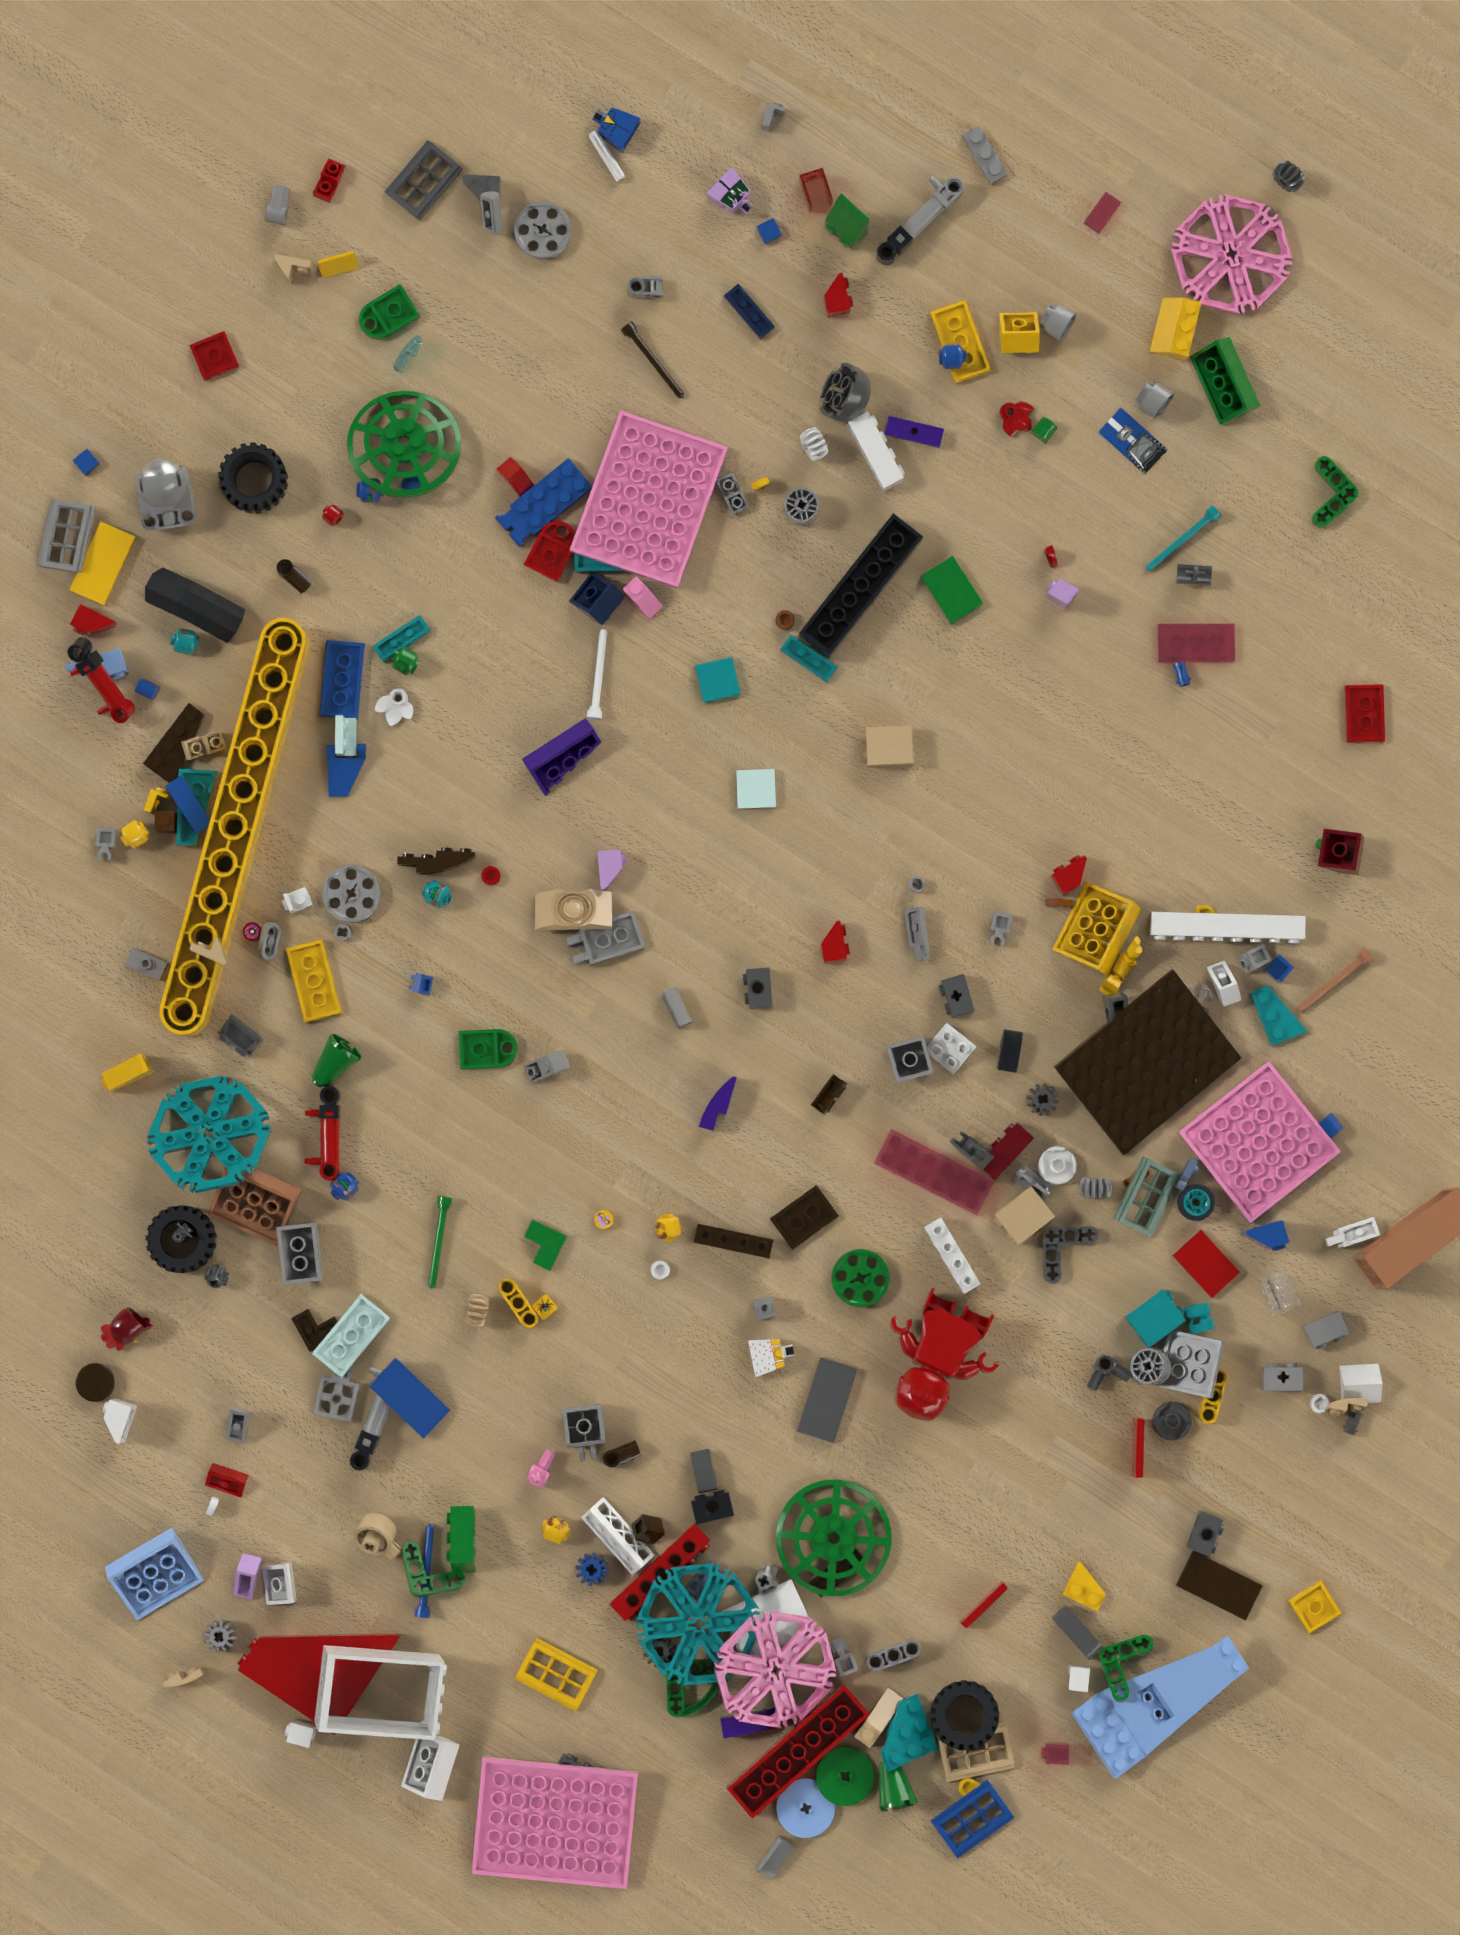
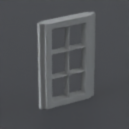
(82, 542)

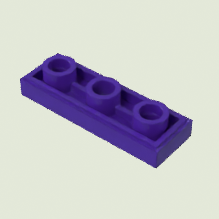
(925, 435)

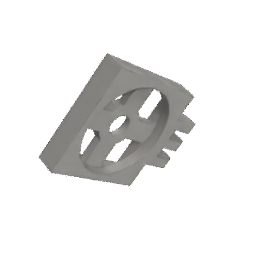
(345, 1380)

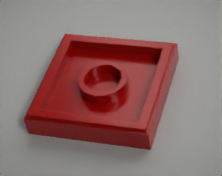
(214, 355)

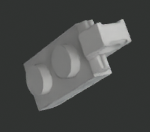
(917, 932)

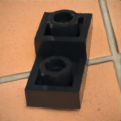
(1010, 1050)

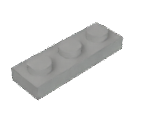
(984, 155)

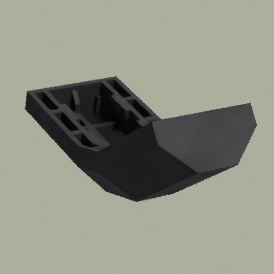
(194, 604)

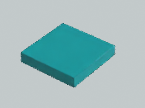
(717, 680)

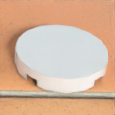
(1057, 1165)

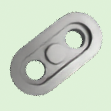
(269, 941)

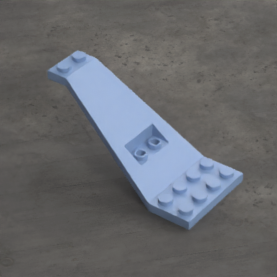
(1130, 1730)

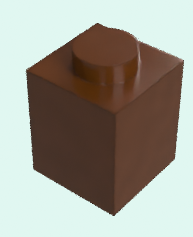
(165, 821)

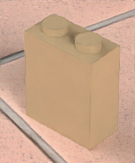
(888, 746)
(1023, 1215)

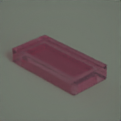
(1102, 212)

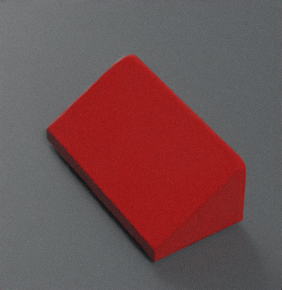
(226, 1480)

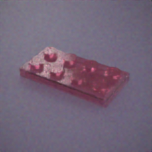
(1196, 643)

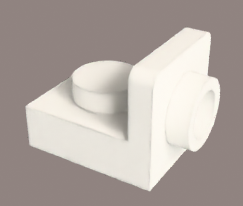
(297, 900)

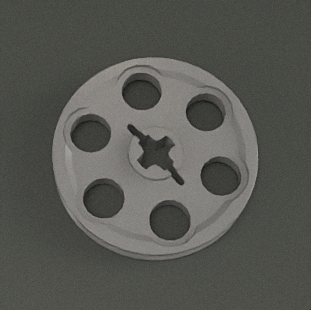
(544, 238)
(355, 902)

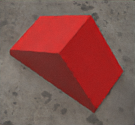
(515, 476)

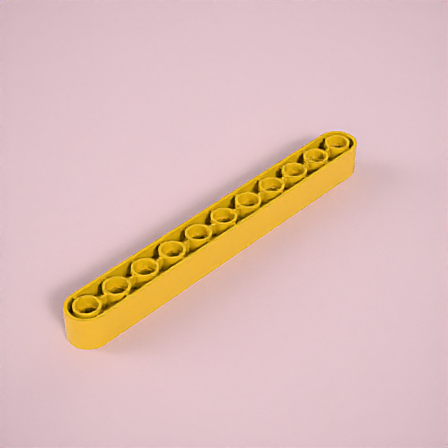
(231, 807)

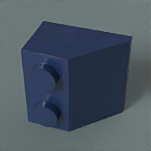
(597, 598)

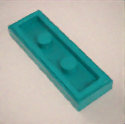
(401, 638)
(808, 658)

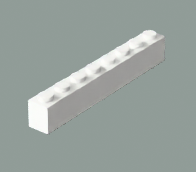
(1227, 926)

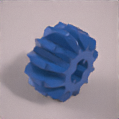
(586, 1573)

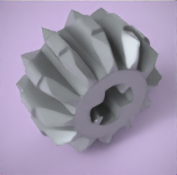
(1095, 1187)
(226, 1635)

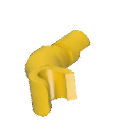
(1122, 968)

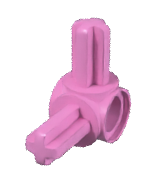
(539, 1473)

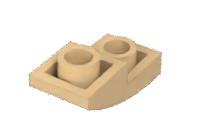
(203, 745)
(1340, 1407)
(179, 1679)

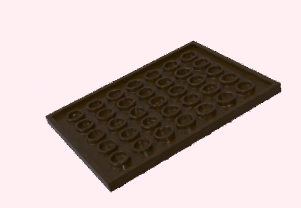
(1147, 1062)

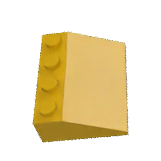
(1097, 928)

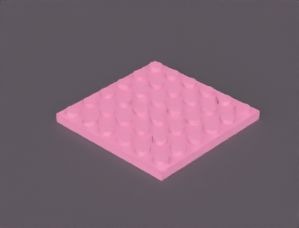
(1259, 1142)

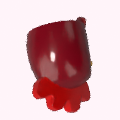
(124, 1329)

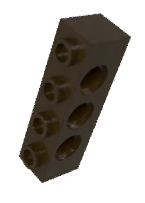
(733, 1241)

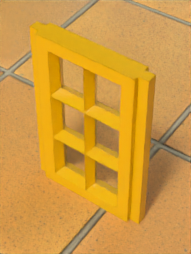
(547, 1690)

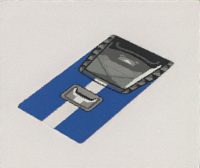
(1132, 440)

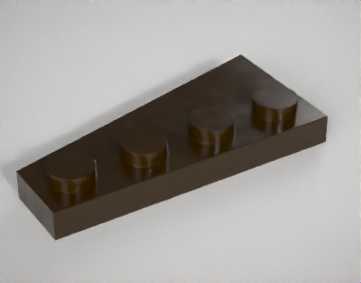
(169, 754)

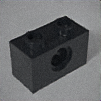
(700, 1509)

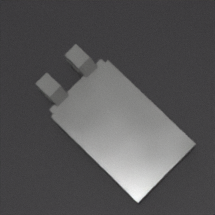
(608, 943)

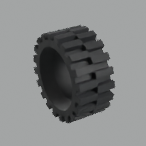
(246, 455)
(205, 1244)
(950, 1737)

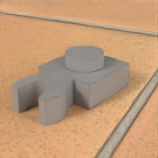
(105, 840)
(1000, 924)

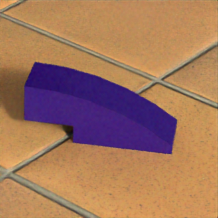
(718, 1104)
(733, 1727)

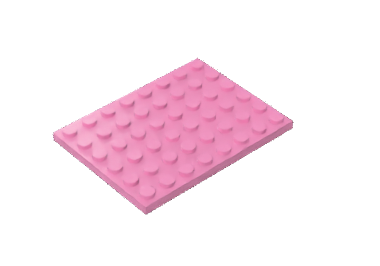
(648, 499)
(554, 1822)

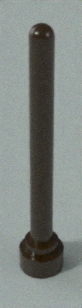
(631, 331)

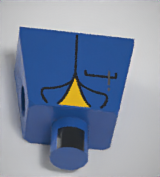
(617, 127)

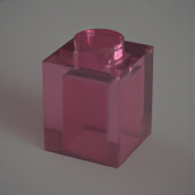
(1055, 1753)

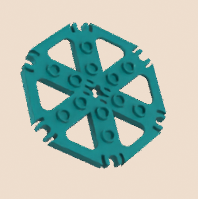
(201, 1149)
(687, 1608)

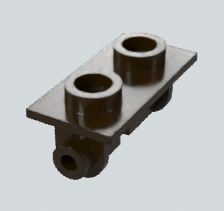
(832, 1089)

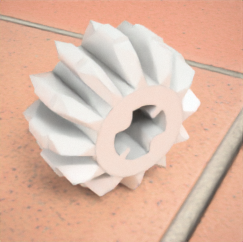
(813, 444)

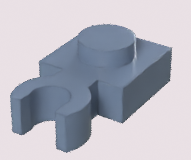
(1189, 1170)

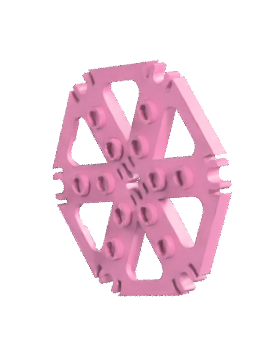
(1226, 238)
(788, 1665)

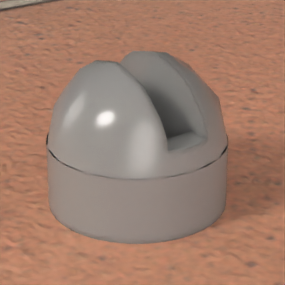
(916, 880)

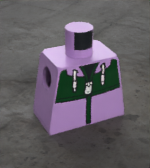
(731, 193)

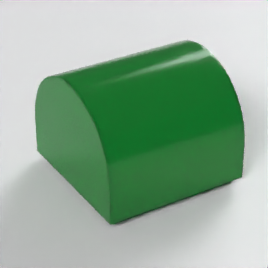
(1044, 430)

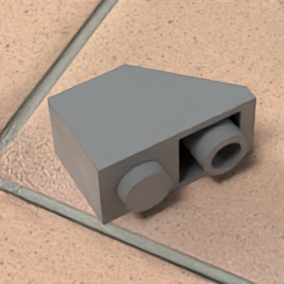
(547, 1066)

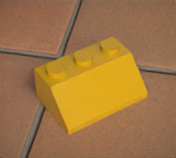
(1175, 328)

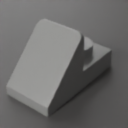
(237, 1425)

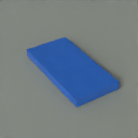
(342, 679)
(409, 1398)

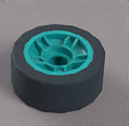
(1200, 1193)

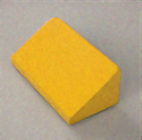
(338, 264)

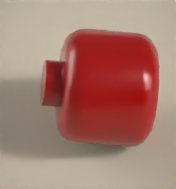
(332, 515)

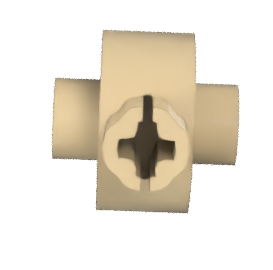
(377, 1535)

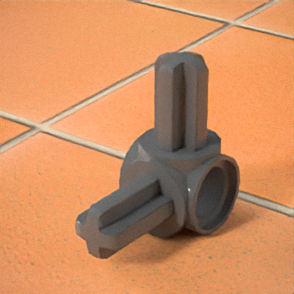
(1113, 1369)

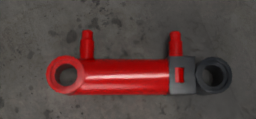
(90, 665)
(329, 1133)

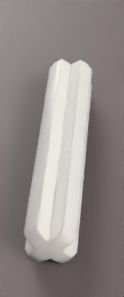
(606, 155)

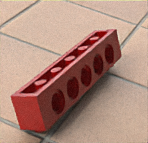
(693, 1534)

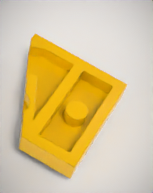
(1084, 1588)

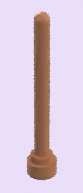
(1363, 958)

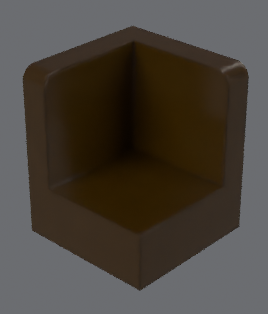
(648, 1529)

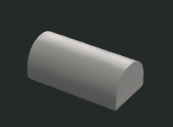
(491, 212)
(676, 1007)

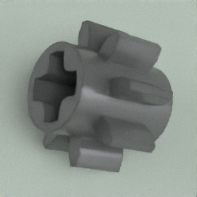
(216, 1276)

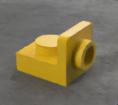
(152, 803)

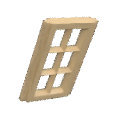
(979, 1769)

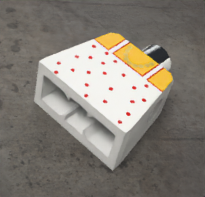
(768, 1355)

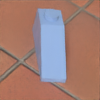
(113, 663)

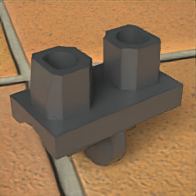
(1194, 574)

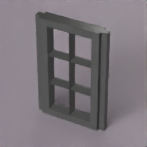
(408, 171)

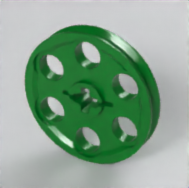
(861, 1267)

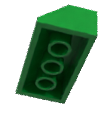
(1225, 380)

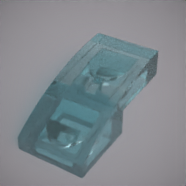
(411, 349)

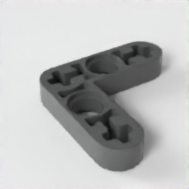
(1055, 1245)

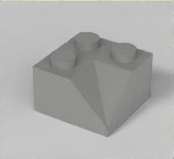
(909, 1059)

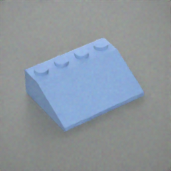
(153, 1573)

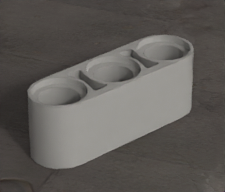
(883, 1655)

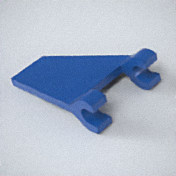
(343, 771)

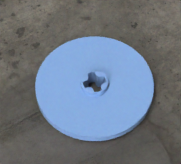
(797, 1821)

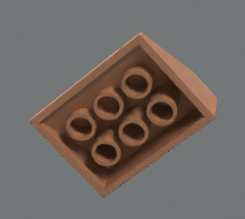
(256, 1204)

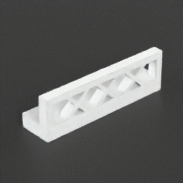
(615, 1538)

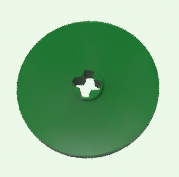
(829, 1776)

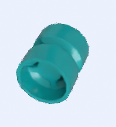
(1199, 1325)

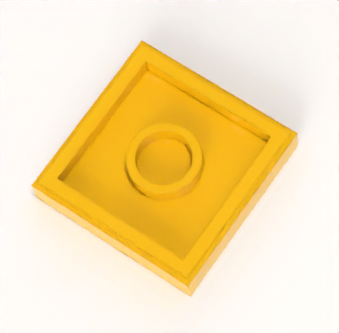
(1314, 1606)

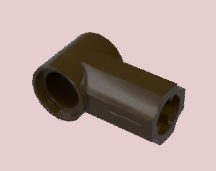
(294, 577)
(624, 1453)

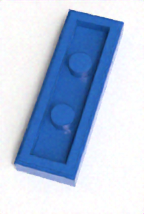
(188, 804)

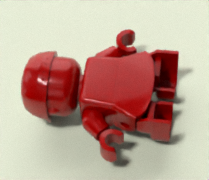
(940, 1354)

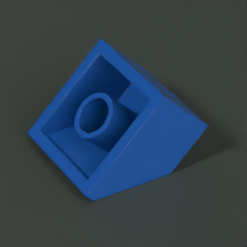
(1269, 1235)

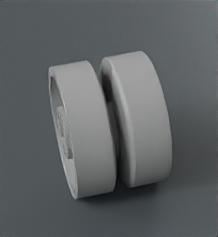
(808, 500)
(1141, 1367)

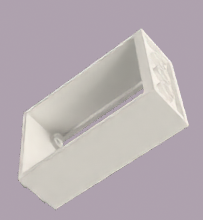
(379, 1727)

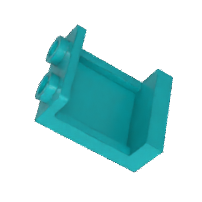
(1156, 1318)

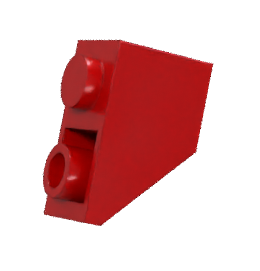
(836, 298)
(1069, 877)
(833, 944)

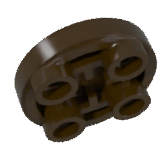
(95, 1382)

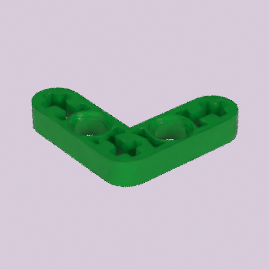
(1338, 489)
(421, 1578)
(1114, 1663)

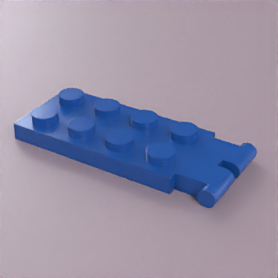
(544, 502)

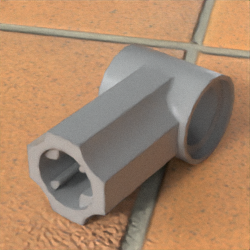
(277, 210)

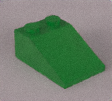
(847, 222)

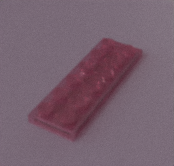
(934, 1172)

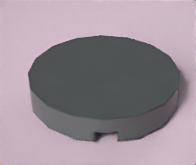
(1172, 1420)

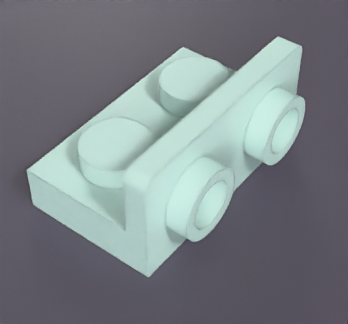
(345, 736)

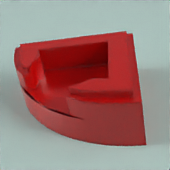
(1051, 556)

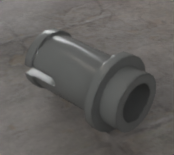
(1352, 1423)

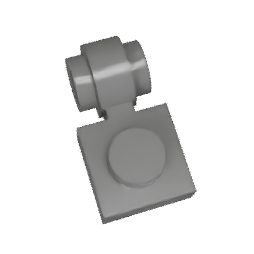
(845, 1662)

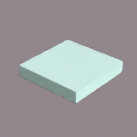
(756, 788)

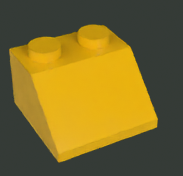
(1019, 332)

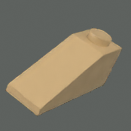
(879, 1717)

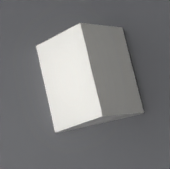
(1361, 1382)
(279, 1584)

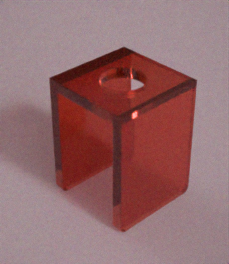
(812, 175)

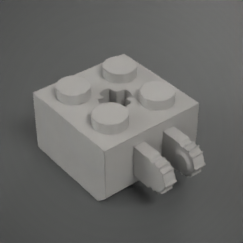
(577, 1437)

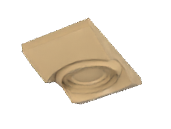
(573, 910)

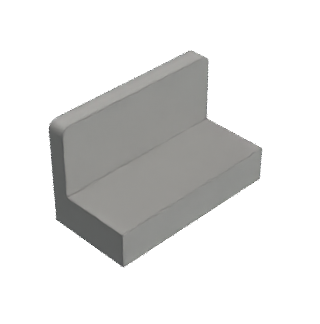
(774, 1857)

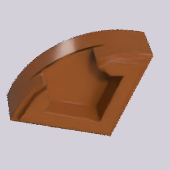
(1058, 902)

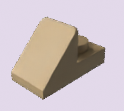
(288, 263)
(216, 952)

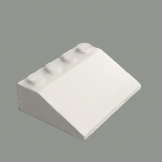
(780, 1599)

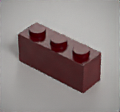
(1007, 1149)

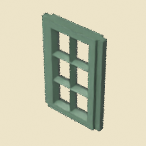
(1132, 1190)

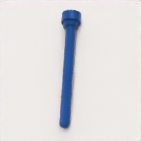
(422, 1609)

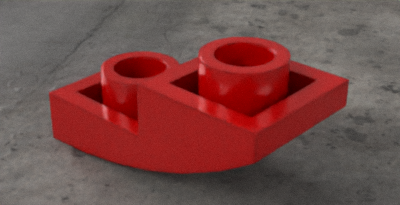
(329, 180)

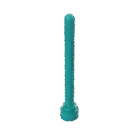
(1211, 515)

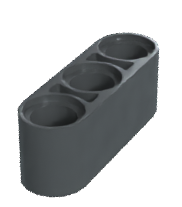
(1077, 1632)

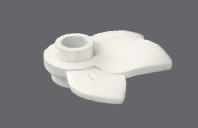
(394, 709)

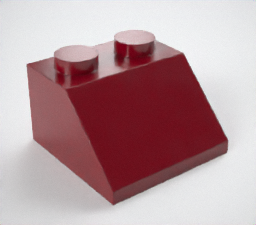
(1341, 851)

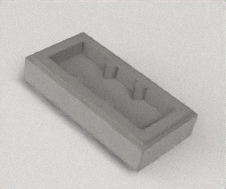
(146, 964)

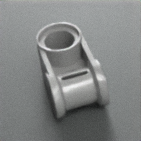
(647, 287)

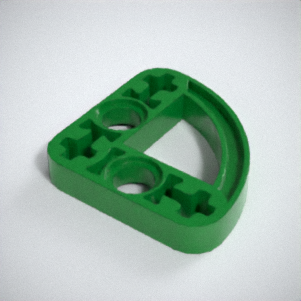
(685, 1711)

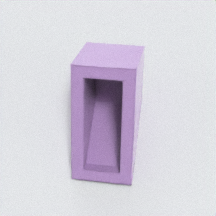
(1062, 593)
(610, 866)
(247, 1576)

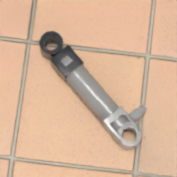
(904, 235)
(371, 1432)

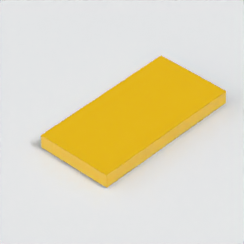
(956, 326)
(102, 563)
(313, 981)

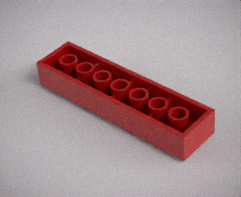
(798, 1750)

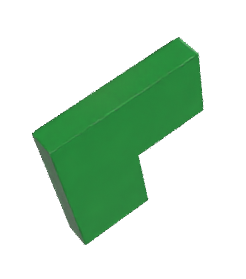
(550, 1242)

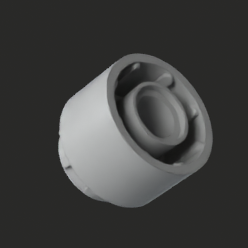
(1057, 321)
(1154, 399)

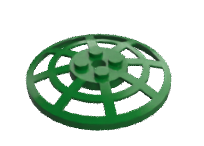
(404, 453)
(819, 1537)

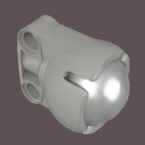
(164, 494)

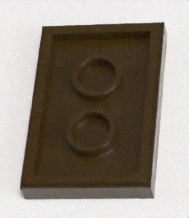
(804, 1217)

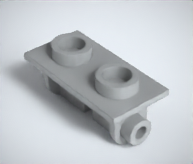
(1026, 1177)

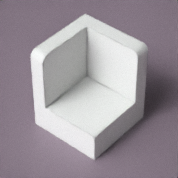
(1078, 1678)

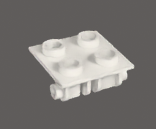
(950, 1048)

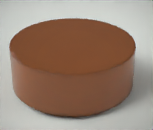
(785, 620)

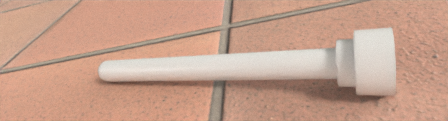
(594, 711)

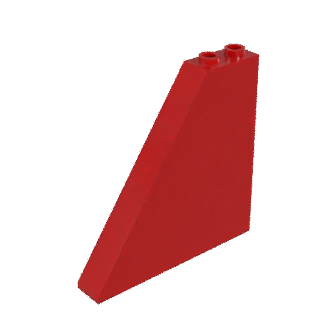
(292, 1667)

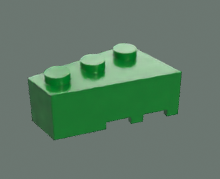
(461, 1539)

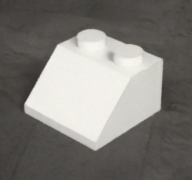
(118, 1418)

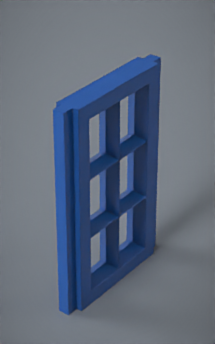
(982, 1833)

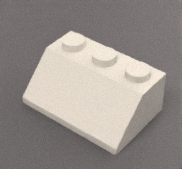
(430, 1767)

